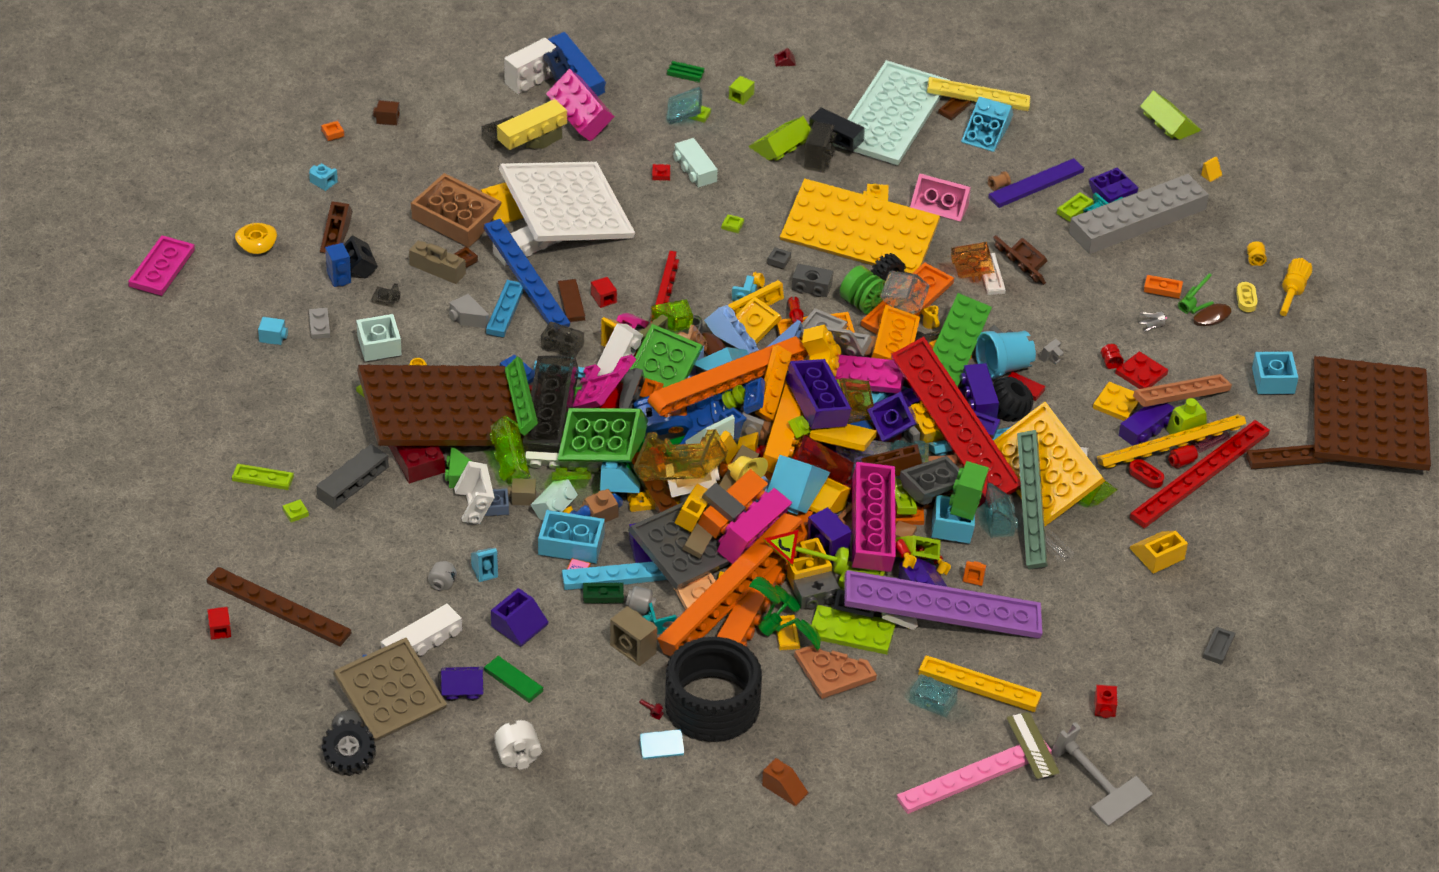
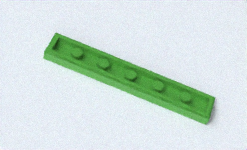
(521, 396)

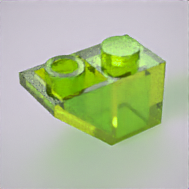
(678, 314)

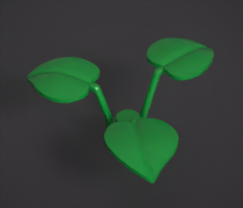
(773, 621)

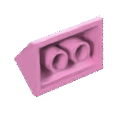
(941, 197)

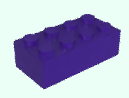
(818, 393)

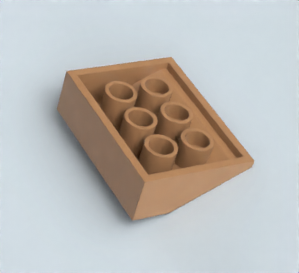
(454, 209)

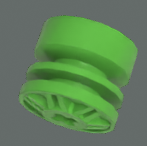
(862, 289)

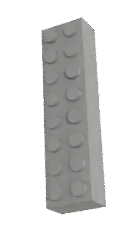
(1138, 213)

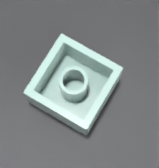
(379, 337)

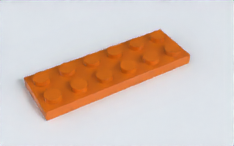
(938, 282)

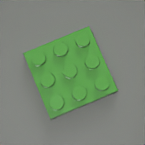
(666, 356)

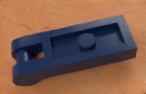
(561, 67)

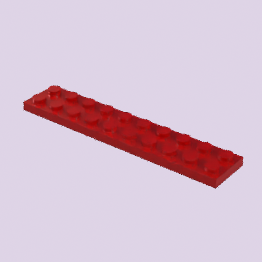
(953, 414)

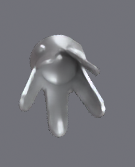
(1157, 320)

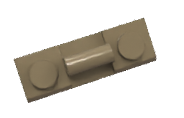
(437, 261)

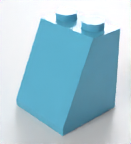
(797, 482)

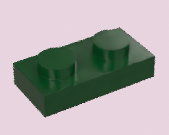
(603, 593)

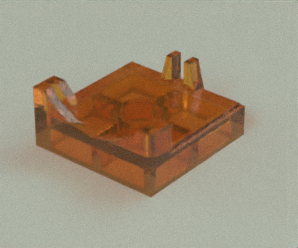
(972, 260)

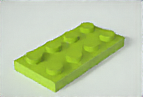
(853, 629)

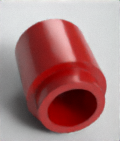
(1183, 456)

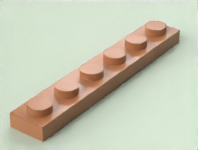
(1182, 390)

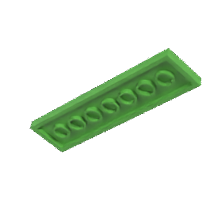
(960, 334)

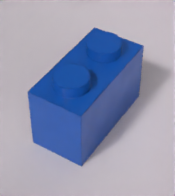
(338, 264)

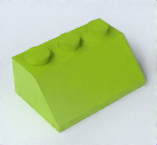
(1168, 116)
(782, 139)

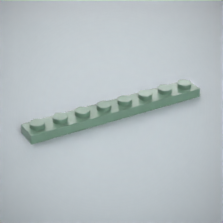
(1032, 499)

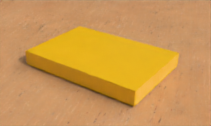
(847, 436)

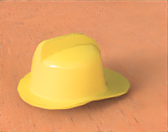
(744, 463)

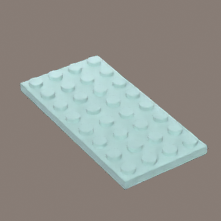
(893, 111)

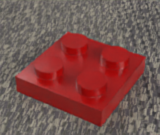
(1141, 371)

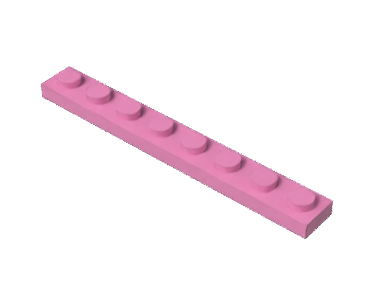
(963, 779)

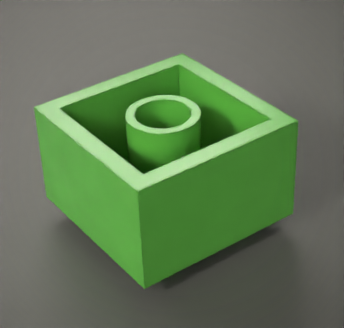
(968, 490)

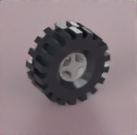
(345, 738)

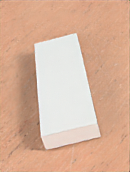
(993, 281)

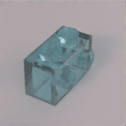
(933, 695)

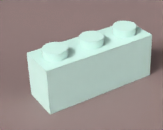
(695, 162)

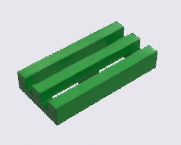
(685, 71)

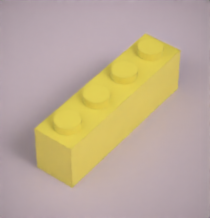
(531, 124)

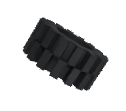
(887, 264)

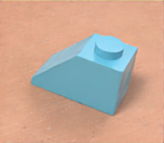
(485, 564)

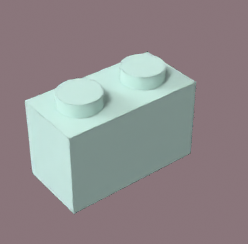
(554, 498)

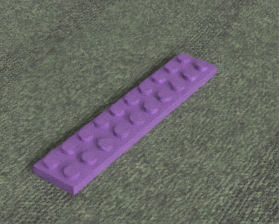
(942, 604)

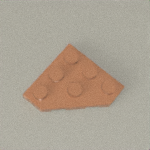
(833, 670)

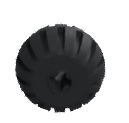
(1013, 398)

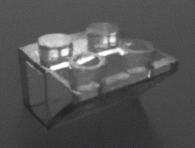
(905, 291)

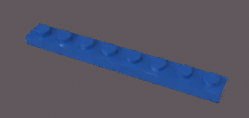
(525, 273)

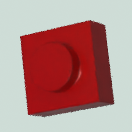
(661, 172)

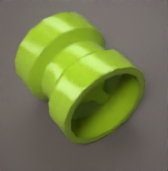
(734, 397)

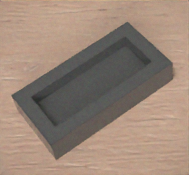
(723, 502)
(1218, 645)

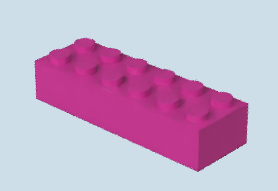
(873, 516)

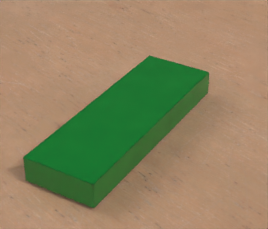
(513, 679)

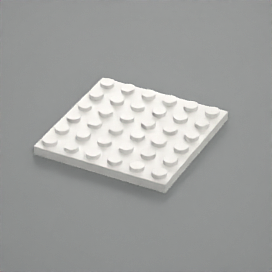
(566, 201)

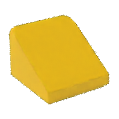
(1211, 169)
(749, 441)

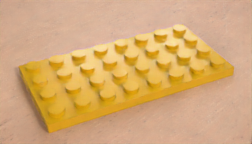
(858, 226)

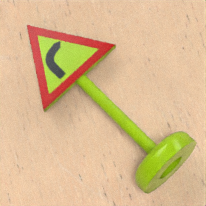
(786, 546)

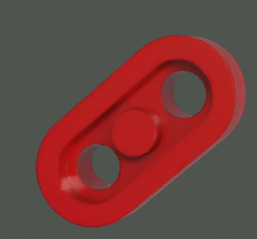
(1149, 474)

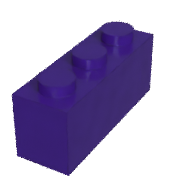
(1145, 423)

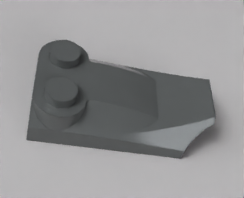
(632, 387)
(929, 479)

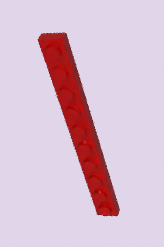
(1199, 474)

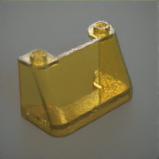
(686, 461)

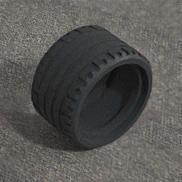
(713, 718)

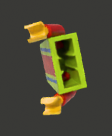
(924, 548)

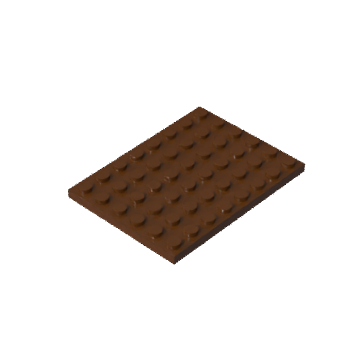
(435, 403)
(1371, 413)

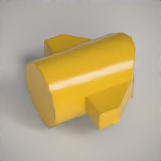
(930, 317)

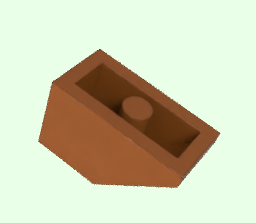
(784, 782)

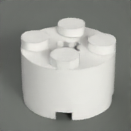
(517, 744)

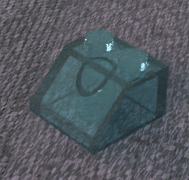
(999, 512)

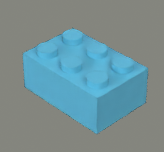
(571, 536)

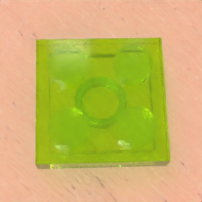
(563, 474)

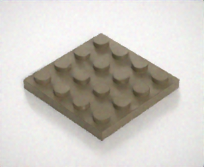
(390, 689)

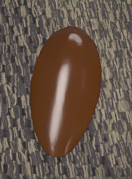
(1212, 315)
(714, 343)

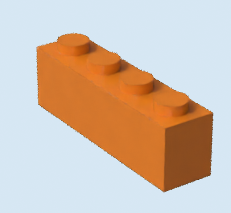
(745, 490)

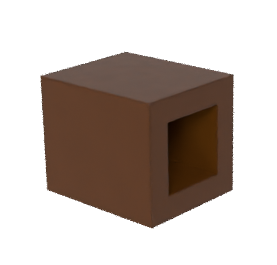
(387, 112)

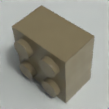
(633, 636)

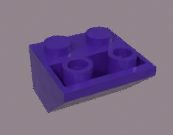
(1112, 185)
(518, 617)

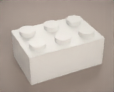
(528, 66)

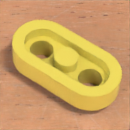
(1246, 297)

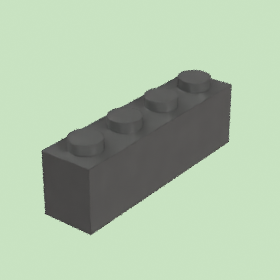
(352, 476)

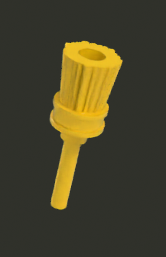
(1295, 281)

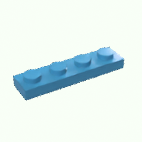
(505, 309)

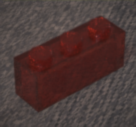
(818, 455)

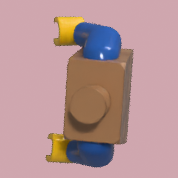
(600, 505)

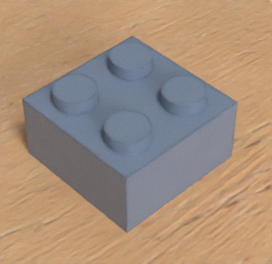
(500, 504)

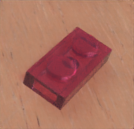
(1210, 441)

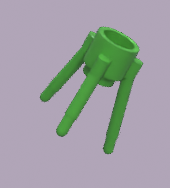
(1189, 302)

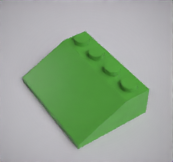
(602, 434)

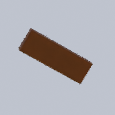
(571, 300)

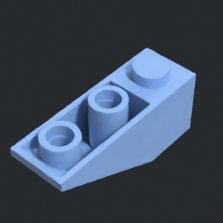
(728, 328)

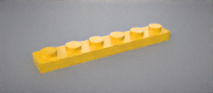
(980, 683)

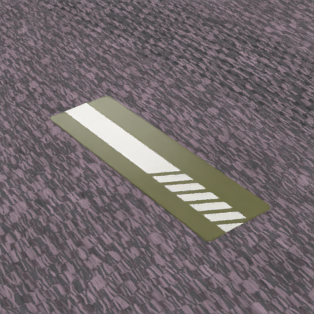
(1033, 745)

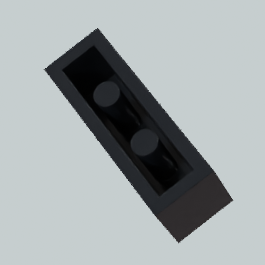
(848, 133)

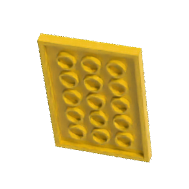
(1064, 467)

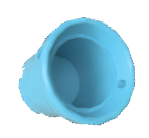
(1004, 352)

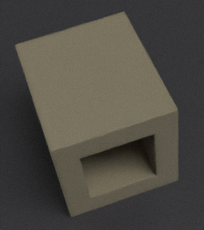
(522, 491)

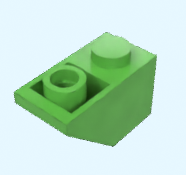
(456, 464)

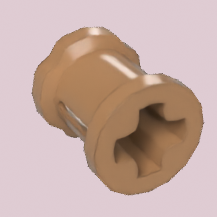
(999, 181)

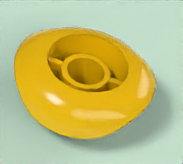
(256, 237)

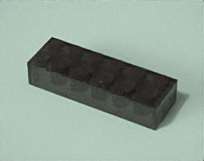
(552, 397)

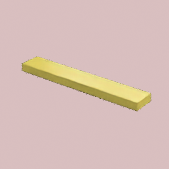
(972, 93)

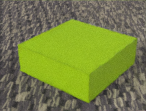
(732, 223)

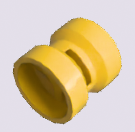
(1256, 253)

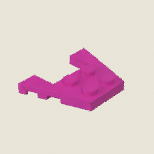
(597, 388)

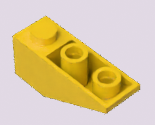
(692, 509)

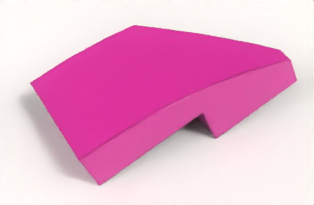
(632, 320)

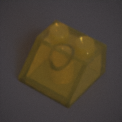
(859, 398)

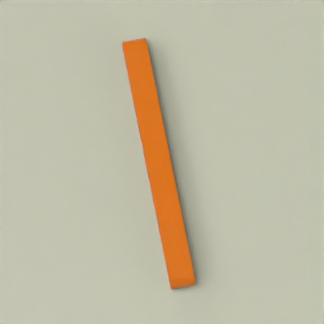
(720, 378)

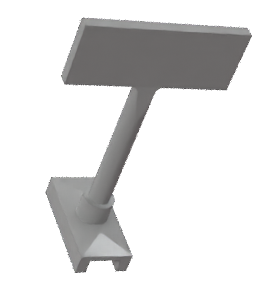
(1120, 799)

